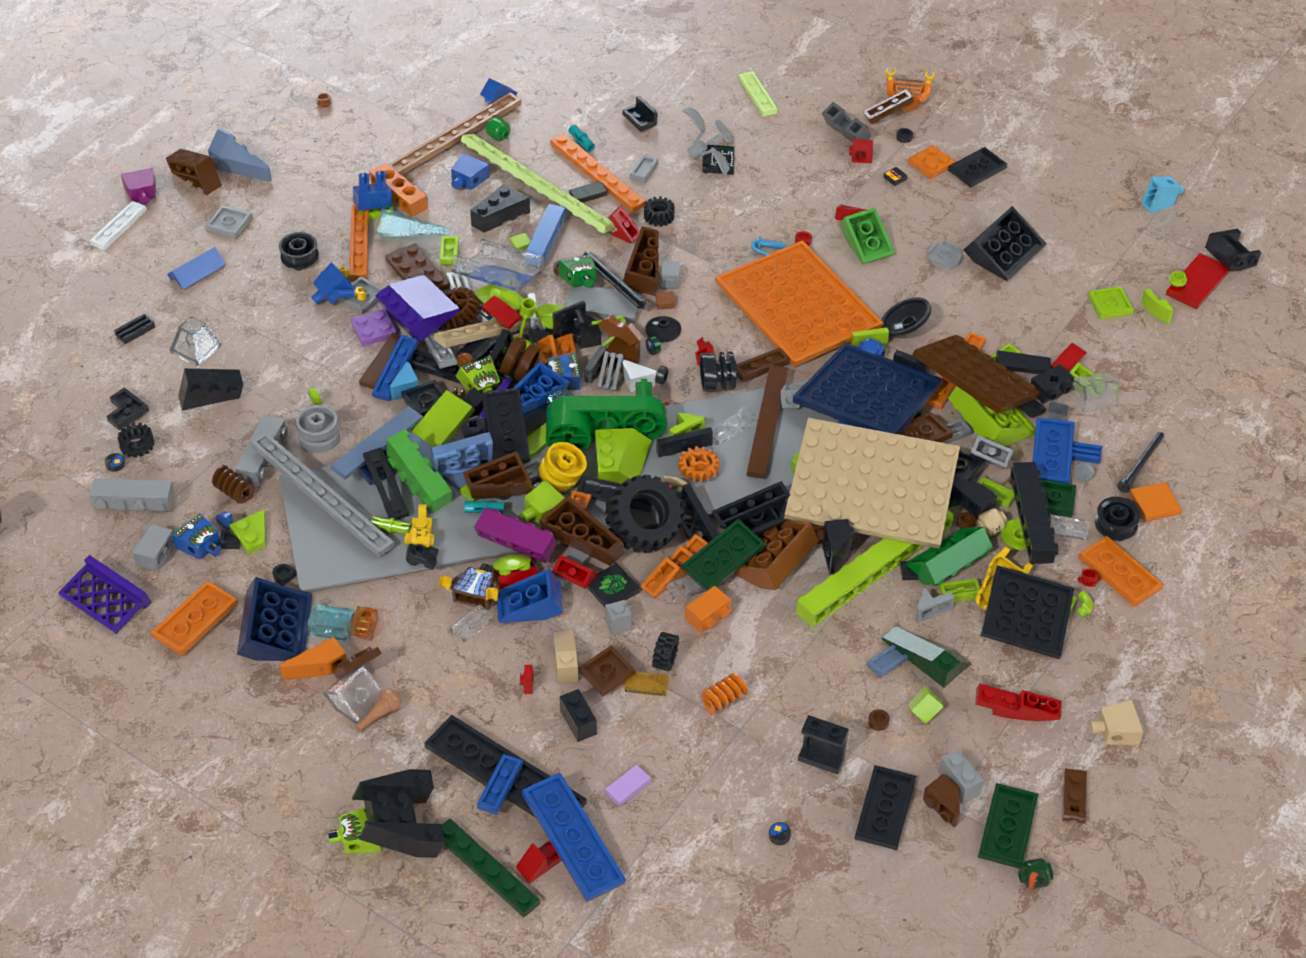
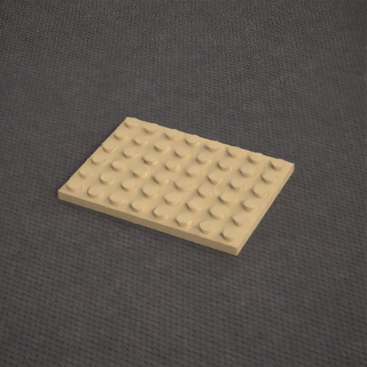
(875, 480)

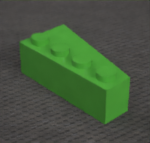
(417, 471)

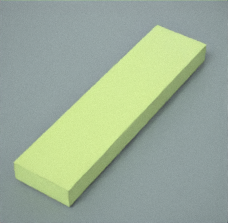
(758, 94)

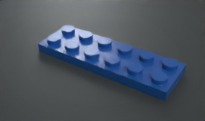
(573, 837)

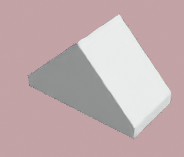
(634, 373)

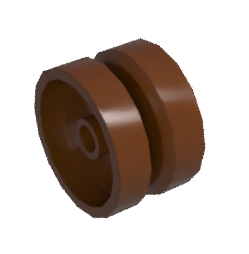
(519, 359)

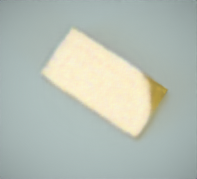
(647, 684)

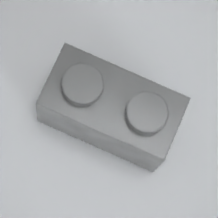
(991, 452)
(153, 547)
(961, 773)

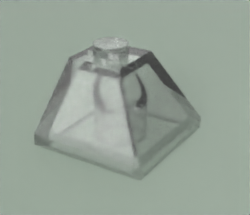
(194, 341)
(354, 694)

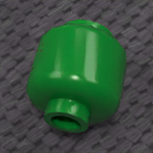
(497, 129)

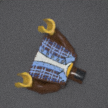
(473, 586)

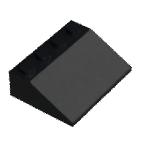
(1005, 245)

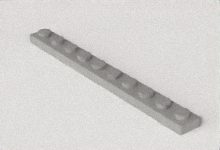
(322, 494)

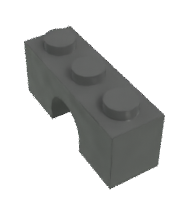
(839, 120)

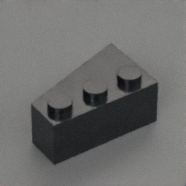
(209, 387)

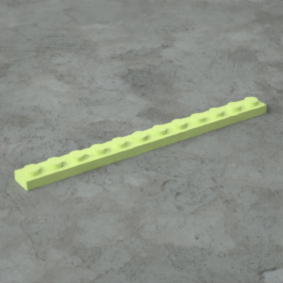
(540, 184)

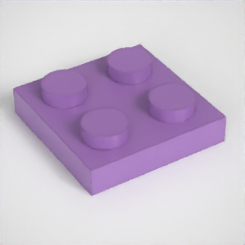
(373, 327)

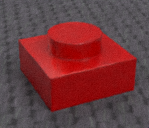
(526, 679)

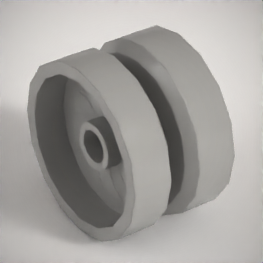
(318, 429)

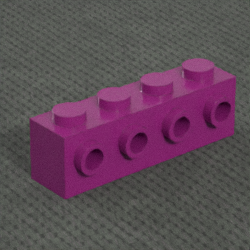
(515, 534)

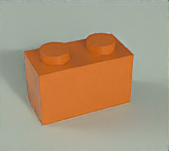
(708, 609)

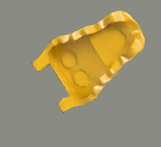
(983, 594)

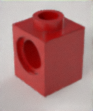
(861, 151)

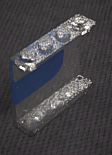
(499, 265)

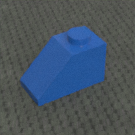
(494, 90)

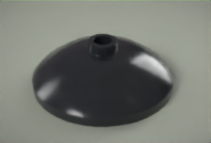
(906, 316)

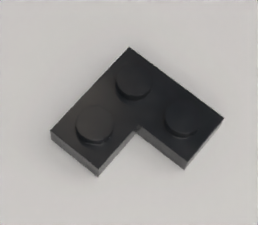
(128, 409)

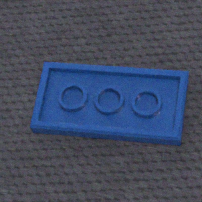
(1053, 449)

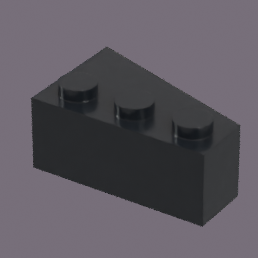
(498, 207)

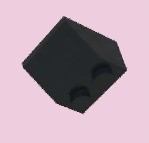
(837, 543)

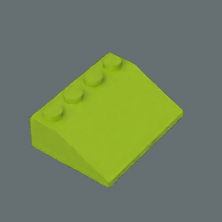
(1000, 428)

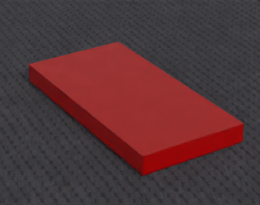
(1202, 278)

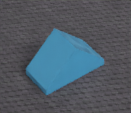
(404, 380)

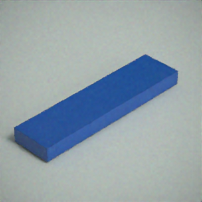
(401, 354)

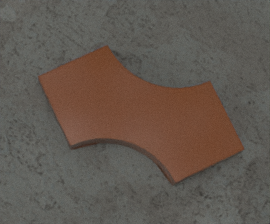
(616, 328)

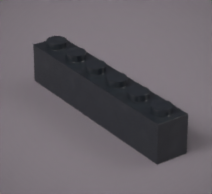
(1033, 513)

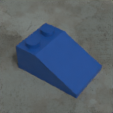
(531, 599)

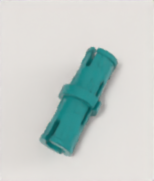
(581, 138)
(479, 506)

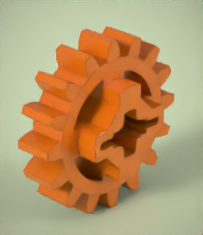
(698, 464)

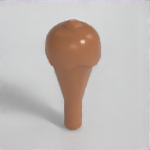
(388, 702)

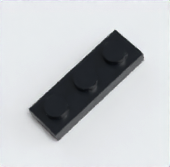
(681, 442)

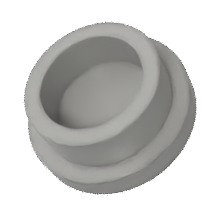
(1084, 471)

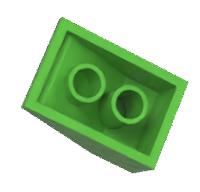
(867, 236)

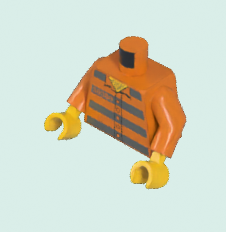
(918, 89)

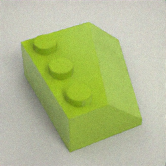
(620, 453)

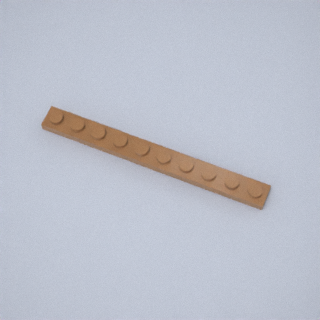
(454, 134)

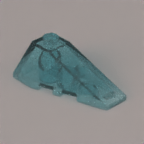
(396, 225)

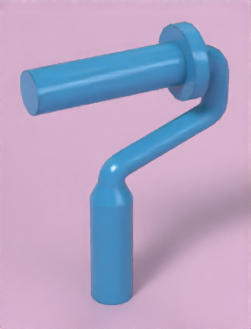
(766, 243)

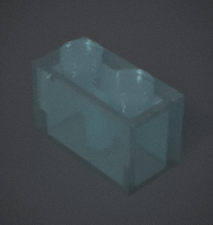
(330, 622)

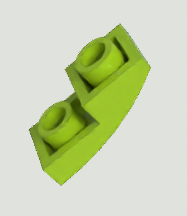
(1159, 308)

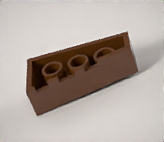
(643, 264)
(582, 531)

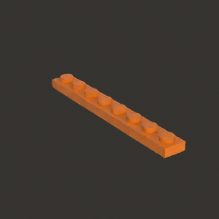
(598, 172)

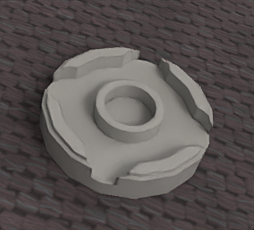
(944, 255)

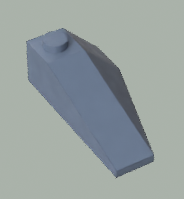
(235, 158)

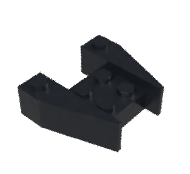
(392, 814)

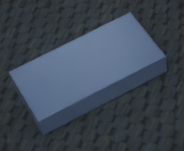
(886, 661)

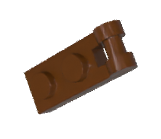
(1074, 795)

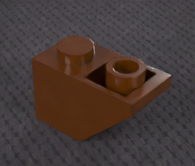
(944, 798)

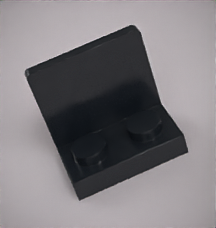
(564, 318)

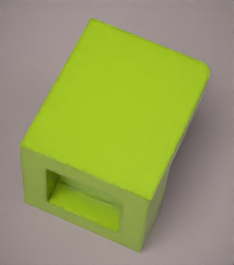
(925, 704)

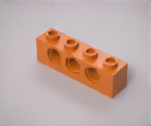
(404, 193)

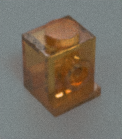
(364, 623)

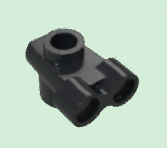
(419, 554)

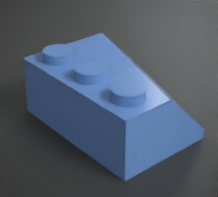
(462, 454)

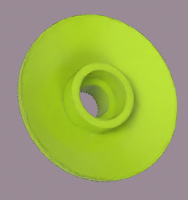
(1013, 535)

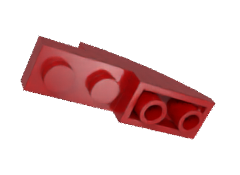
(1020, 706)

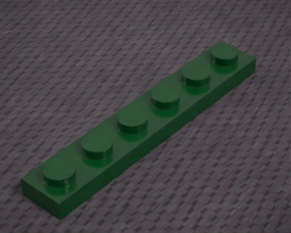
(489, 869)

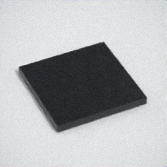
(1027, 612)

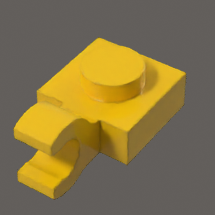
(422, 520)

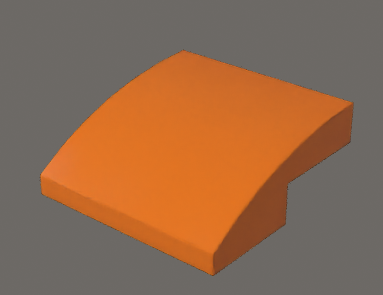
(555, 347)

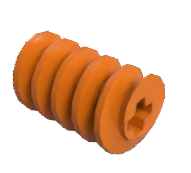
(723, 692)

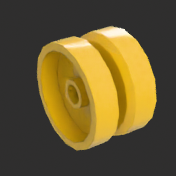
(562, 466)

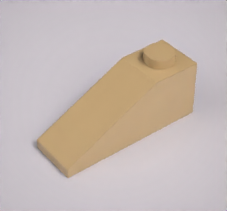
(565, 656)

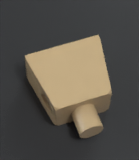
(1118, 724)

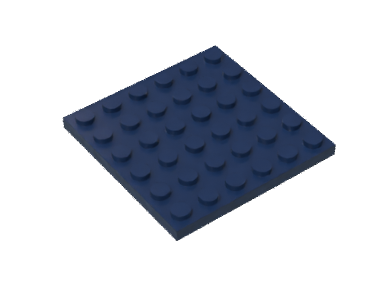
(868, 390)

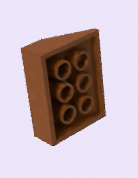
(784, 550)

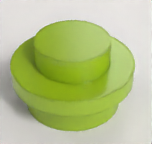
(1177, 278)

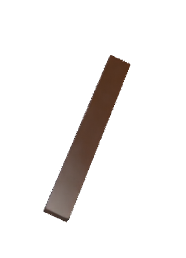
(767, 422)

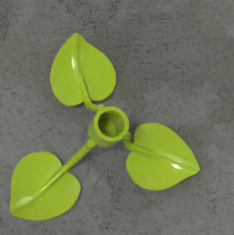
(527, 309)

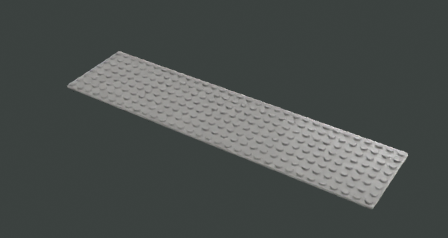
(333, 557)

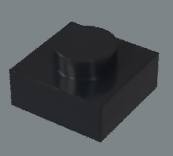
(535, 333)

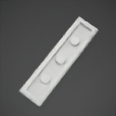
(118, 225)

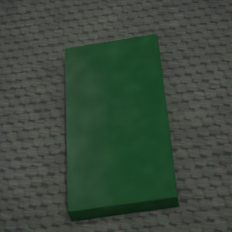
(723, 555)
(1008, 826)

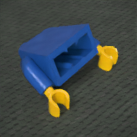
(334, 285)

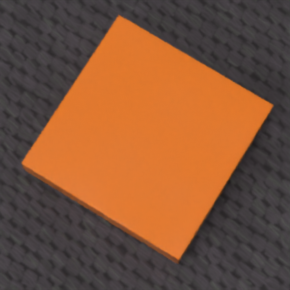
(1155, 501)

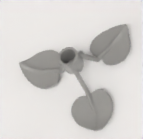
(699, 148)

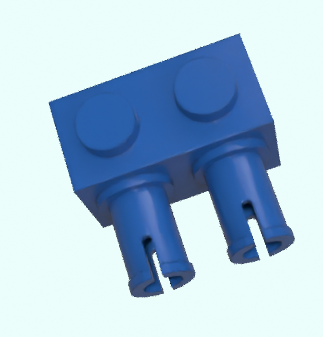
(372, 196)

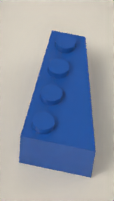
(538, 386)

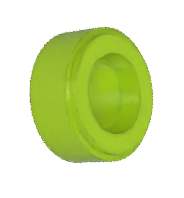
(314, 396)

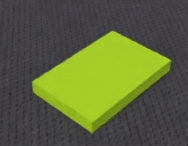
(443, 420)

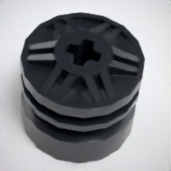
(718, 371)

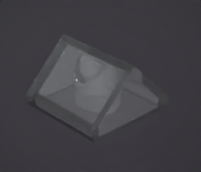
(1097, 391)

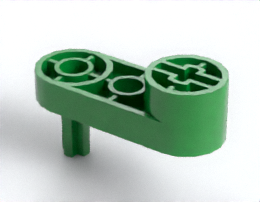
(577, 417)

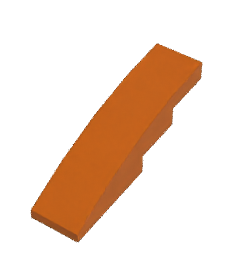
(670, 569)

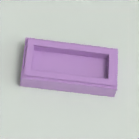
(628, 785)

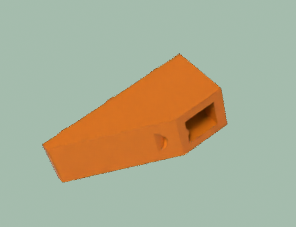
(314, 662)

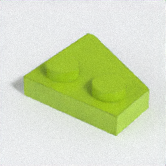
(250, 532)

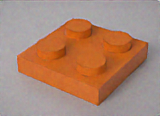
(931, 161)

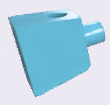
(1161, 193)

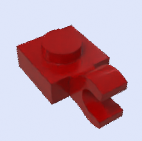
(703, 348)

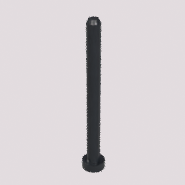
(1124, 485)

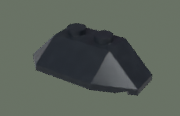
(757, 511)

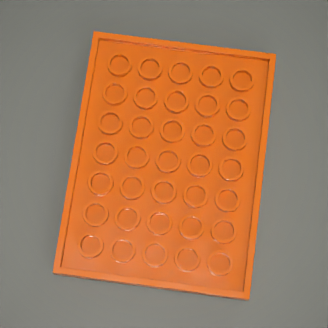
(798, 302)

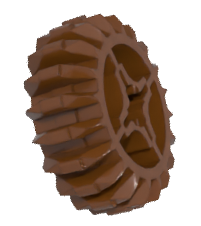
(468, 304)

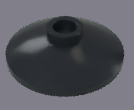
(663, 328)

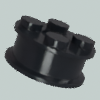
(298, 250)
(1117, 518)

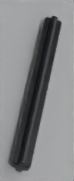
(616, 282)

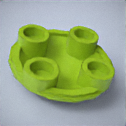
(512, 562)

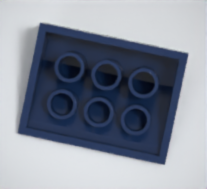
(273, 622)

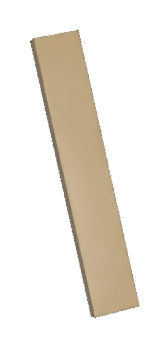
(474, 332)

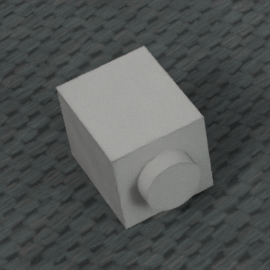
(670, 274)
(618, 617)

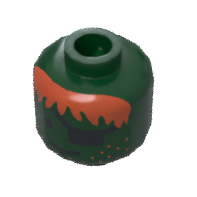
(1035, 873)

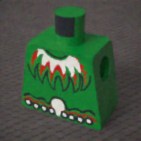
(578, 271)

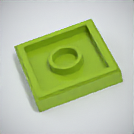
(1110, 302)

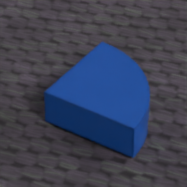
(224, 519)

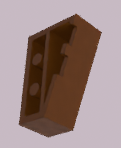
(195, 168)
(498, 478)

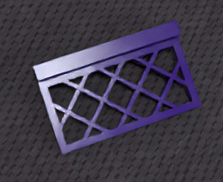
(118, 585)

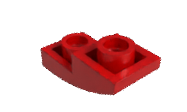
(501, 312)
(1070, 357)

